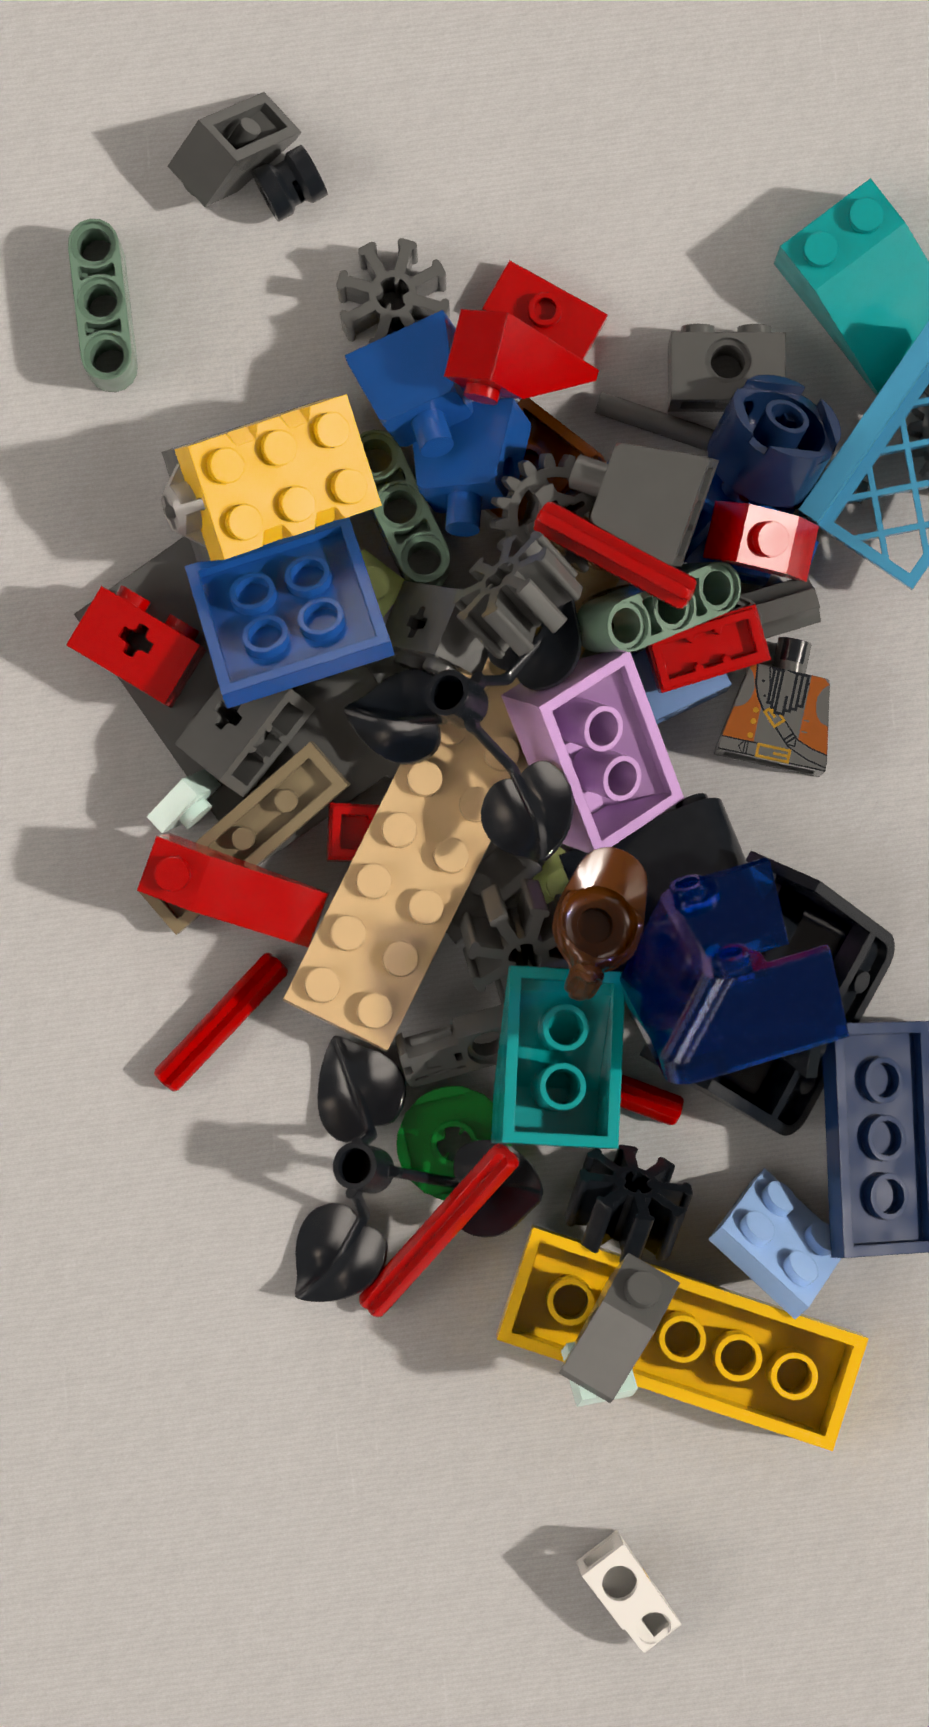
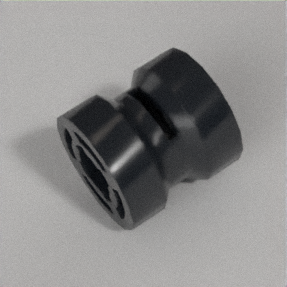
(289, 183)

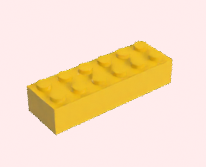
(708, 1348)

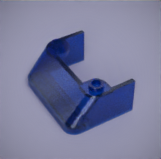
(707, 990)

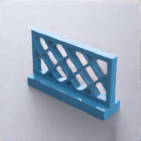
(859, 455)

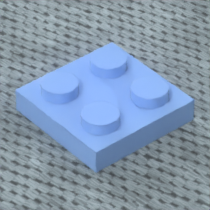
(777, 1243)

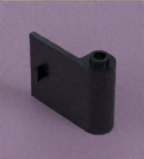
(677, 844)

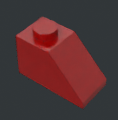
(761, 539)

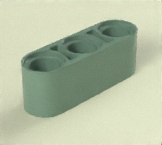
(94, 280)
(420, 531)
(637, 616)

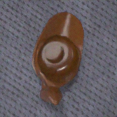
(600, 918)

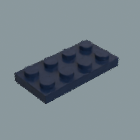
(878, 1139)

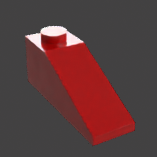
(508, 359)
(231, 890)

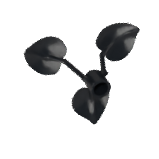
(402, 723)
(334, 1246)

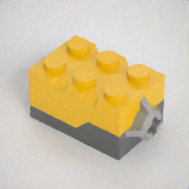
(268, 480)

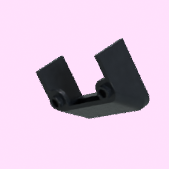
(861, 955)

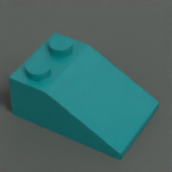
(861, 280)
(558, 1062)

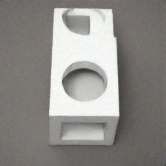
(628, 1592)

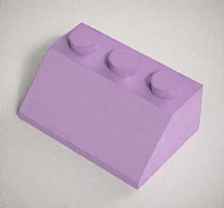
(604, 743)

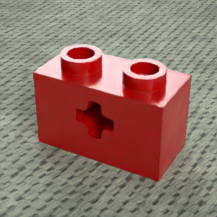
(104, 637)

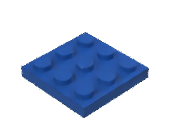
(289, 613)

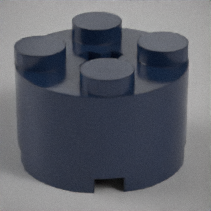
(773, 442)

